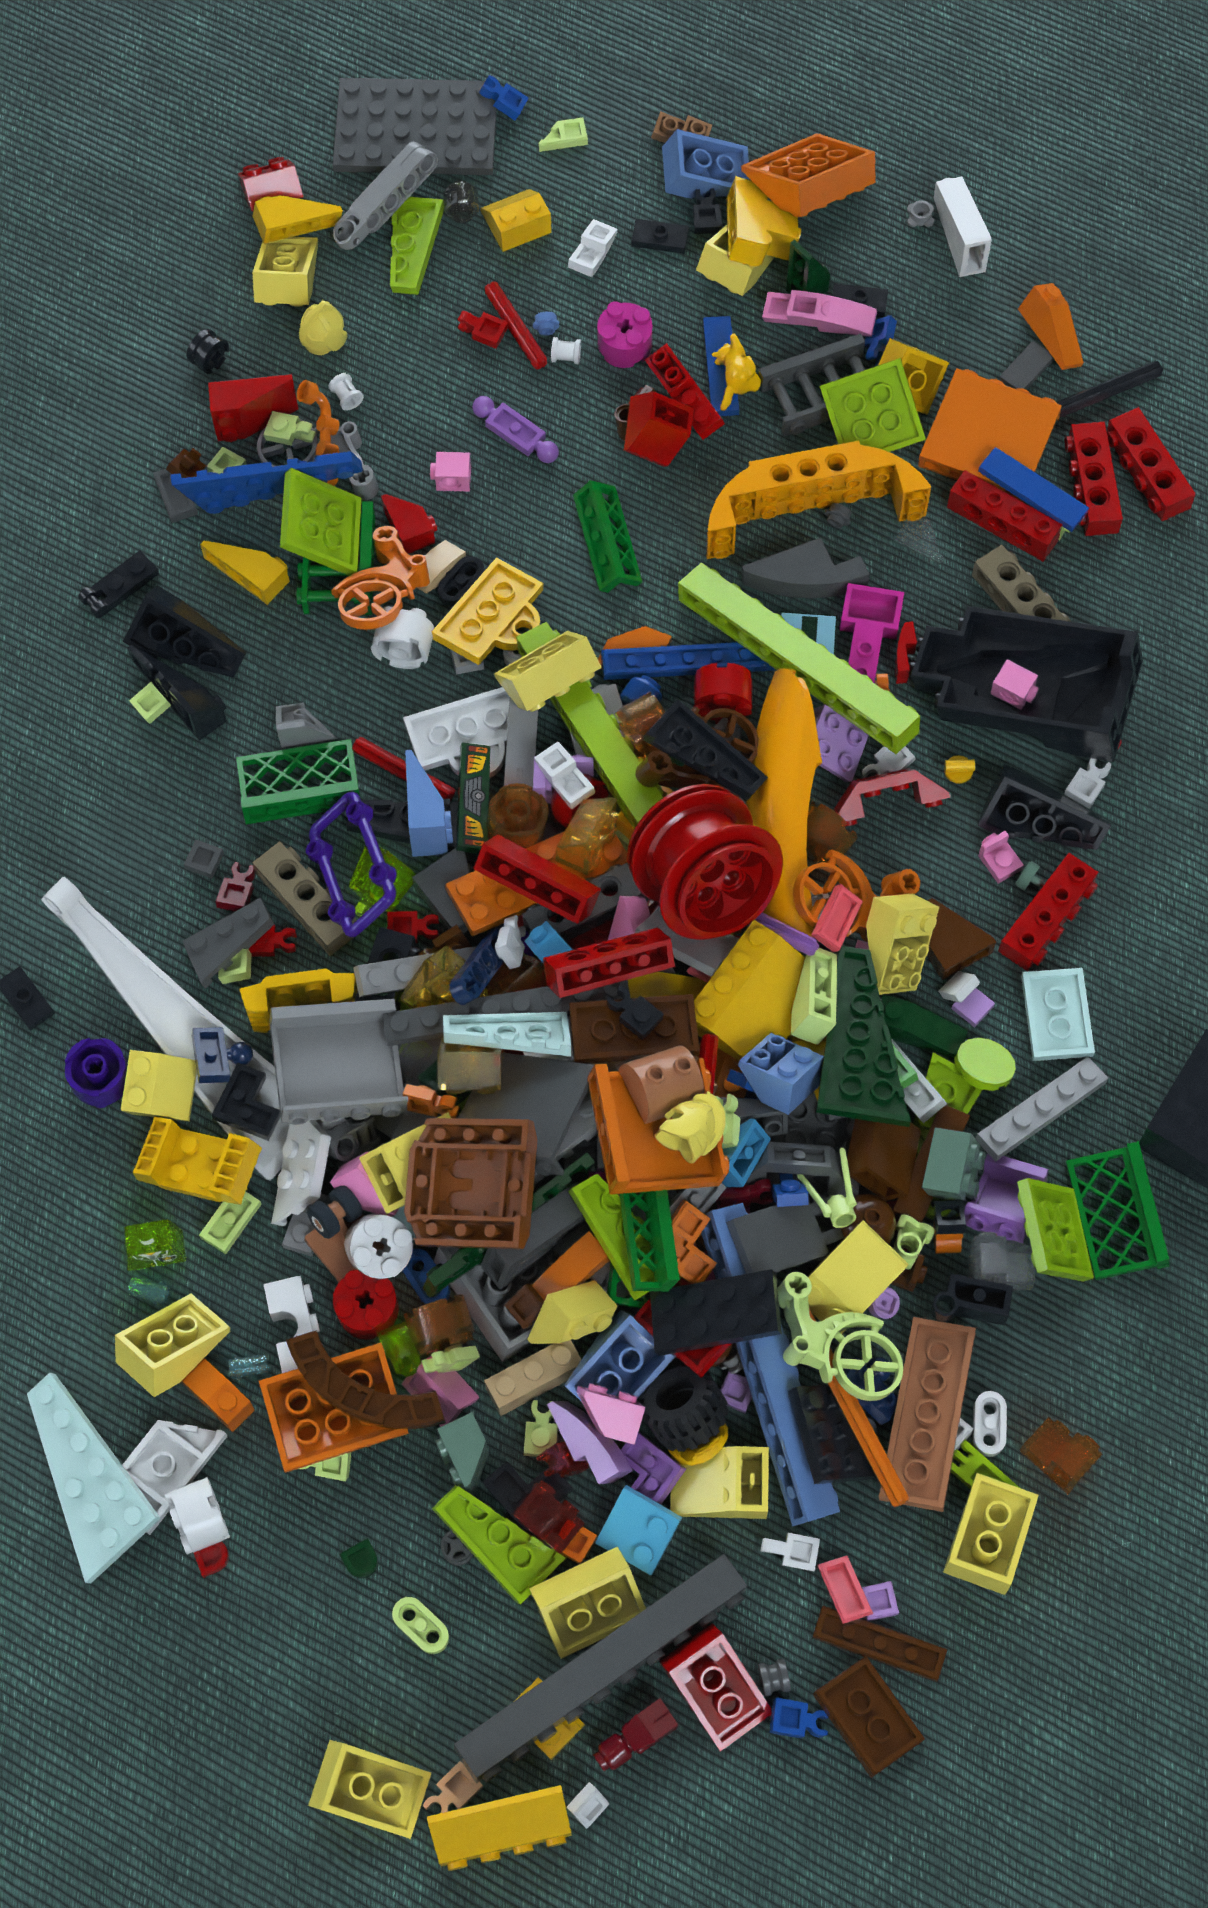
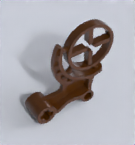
(660, 770)

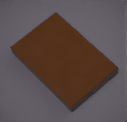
(868, 1716)

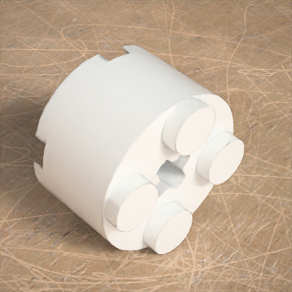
(404, 640)
(386, 1262)
(197, 1515)

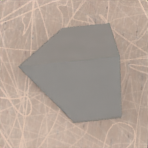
(299, 727)

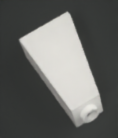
(962, 226)

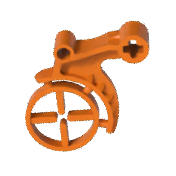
(401, 573)
(856, 882)

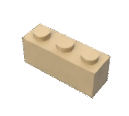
(532, 1376)

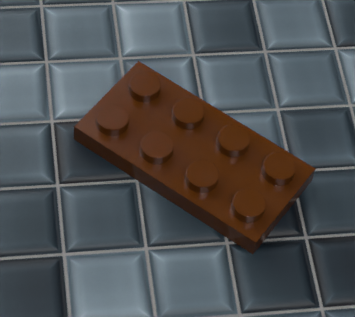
(602, 1038)

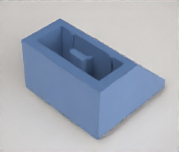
(782, 1072)

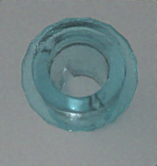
(149, 1290)
(245, 1366)

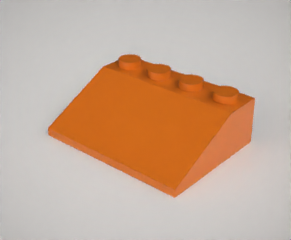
(812, 173)
(311, 1428)

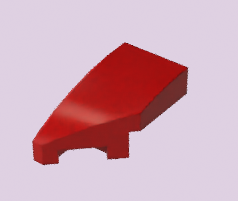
(906, 645)

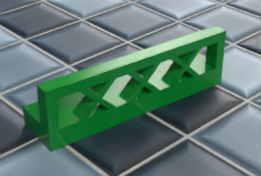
(601, 536)
(659, 1235)

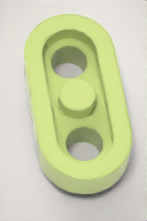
(421, 1625)

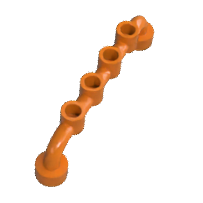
(309, 393)

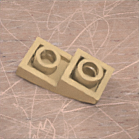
(439, 561)

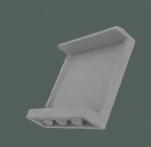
(335, 1062)

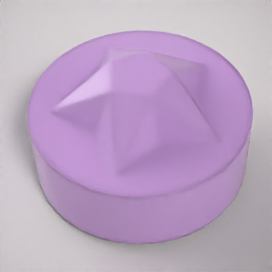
(885, 1305)

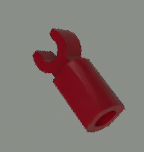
(747, 1194)

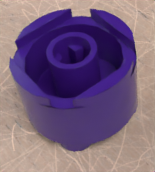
(94, 1055)

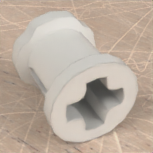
(566, 350)
(346, 392)

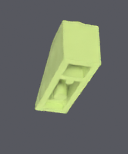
(815, 998)

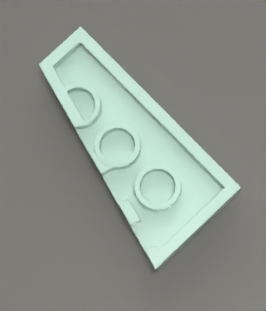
(511, 1031)

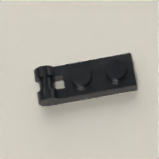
(119, 584)

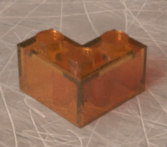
(1061, 1456)

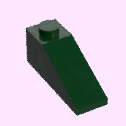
(806, 272)
(921, 1028)

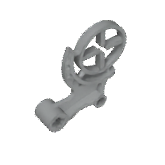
(347, 439)

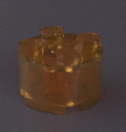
(637, 719)
(518, 815)
(827, 832)
(440, 1324)

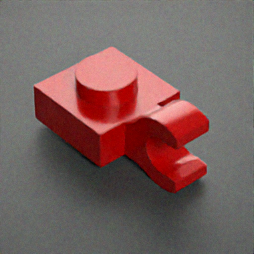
(486, 329)

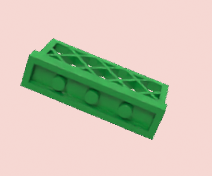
(300, 799)
(1144, 1204)

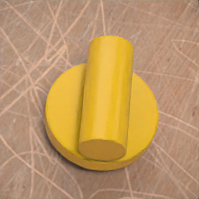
(959, 769)

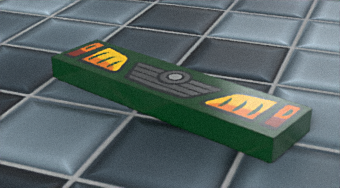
(473, 797)

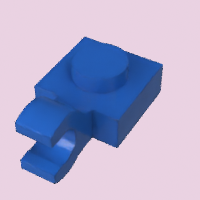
(883, 330)
(789, 1192)

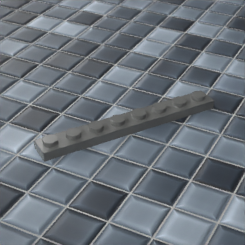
(427, 1021)

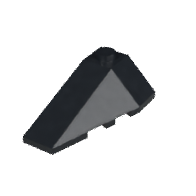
(176, 632)
(188, 699)
(1039, 813)

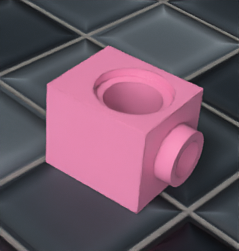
(451, 471)
(1015, 685)

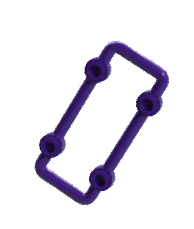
(379, 873)

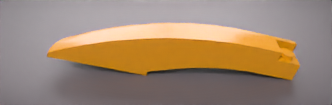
(788, 757)

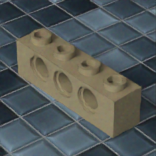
(1006, 594)
(272, 867)

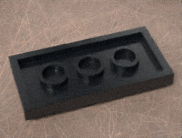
(715, 1312)

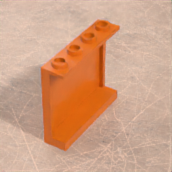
(982, 416)
(629, 1147)

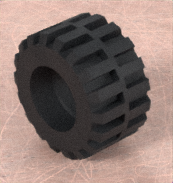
(684, 1408)

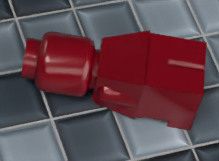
(636, 1736)

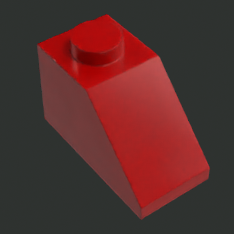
(411, 522)

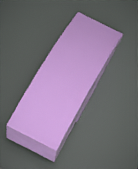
(588, 1444)

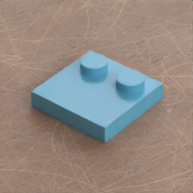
(639, 1529)

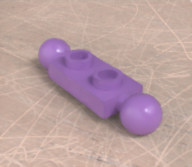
(515, 429)

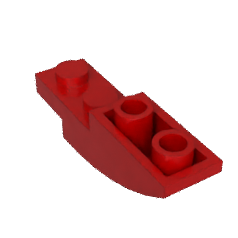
(684, 390)

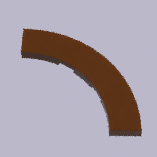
(356, 1399)

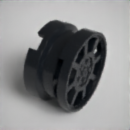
(207, 351)

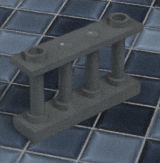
(799, 369)

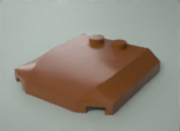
(472, 1183)

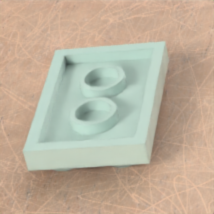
(1057, 1014)

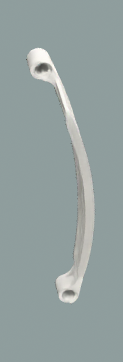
(166, 1011)

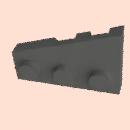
(224, 939)

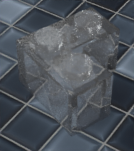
(1000, 1261)

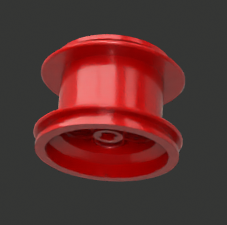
(704, 862)

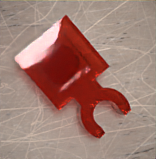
(561, 1461)

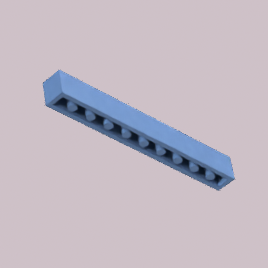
(769, 1385)

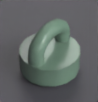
(1028, 876)

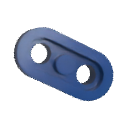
(418, 1278)

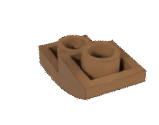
(668, 124)

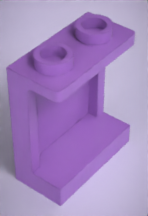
(997, 1200)

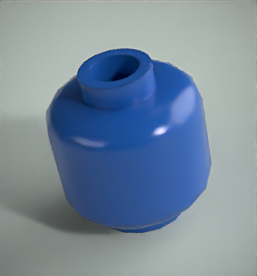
(639, 686)

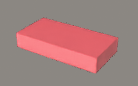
(837, 918)

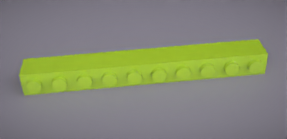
(784, 646)
(598, 736)

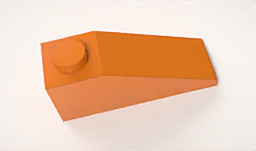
(1052, 322)
(218, 1395)

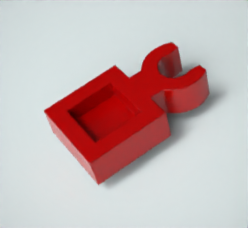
(408, 923)
(270, 940)

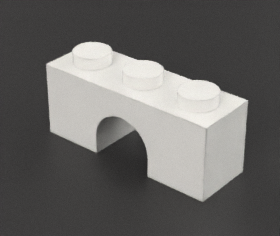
(290, 1301)

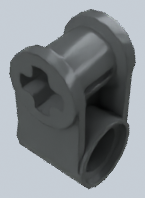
(355, 1138)

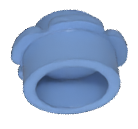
(546, 323)

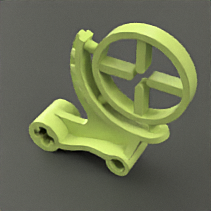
(813, 1340)

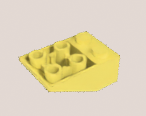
(899, 940)
(389, 1168)
(725, 1486)

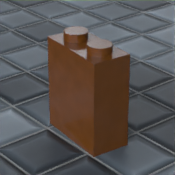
(883, 1157)

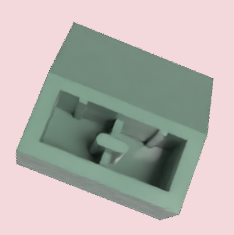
(953, 1166)
(466, 1449)

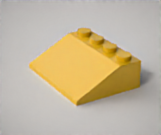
(750, 992)
(499, 1827)

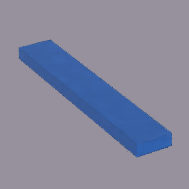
(676, 660)

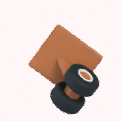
(331, 1226)

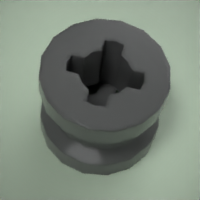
(450, 1545)
(774, 1677)

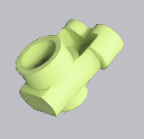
(911, 1236)

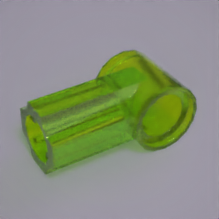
(400, 1349)

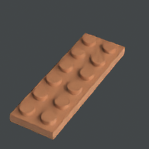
(930, 1410)

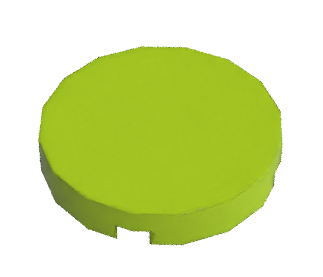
(985, 1064)

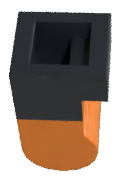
(948, 1230)

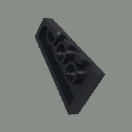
(704, 750)
(391, 820)

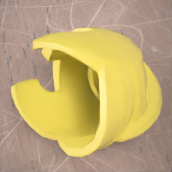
(322, 329)
(694, 1127)

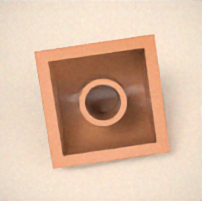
(662, 1081)

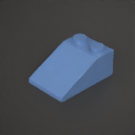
(702, 164)
(427, 820)
(620, 1359)

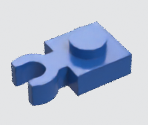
(506, 98)
(792, 1719)

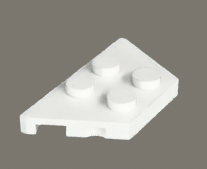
(301, 1170)
(169, 1460)

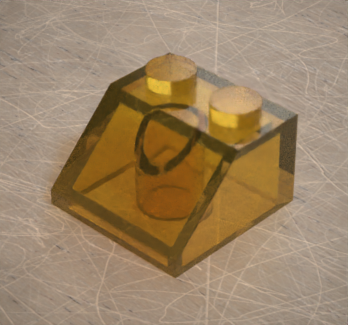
(469, 1068)

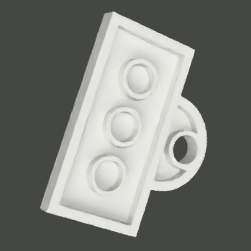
(474, 720)

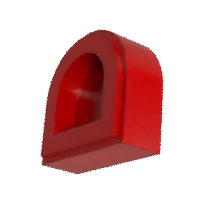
(212, 1559)

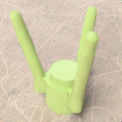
(838, 1207)

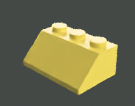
(549, 671)
(588, 1601)

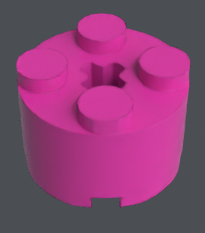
(624, 334)

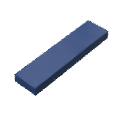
(716, 334)
(1033, 489)

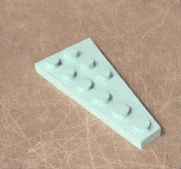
(94, 1489)

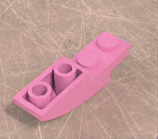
(820, 311)

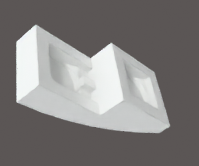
(593, 248)
(564, 775)

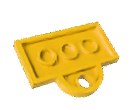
(491, 613)

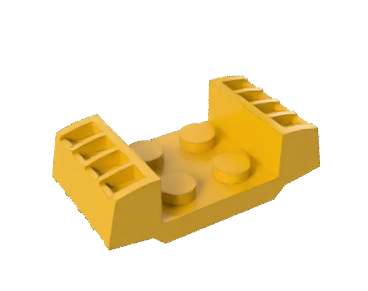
(295, 990)
(197, 1162)

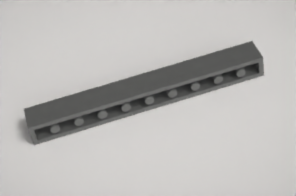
(599, 1669)

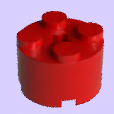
(723, 689)
(367, 1322)

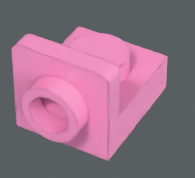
(999, 857)

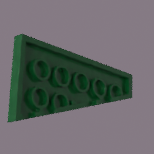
(859, 1055)
(468, 1258)

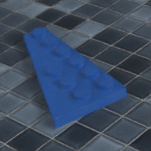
(259, 481)

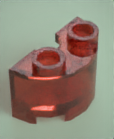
(548, 1518)

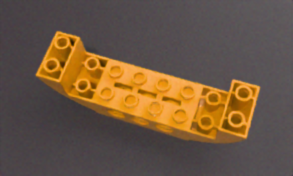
(814, 481)

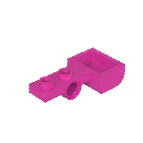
(870, 616)

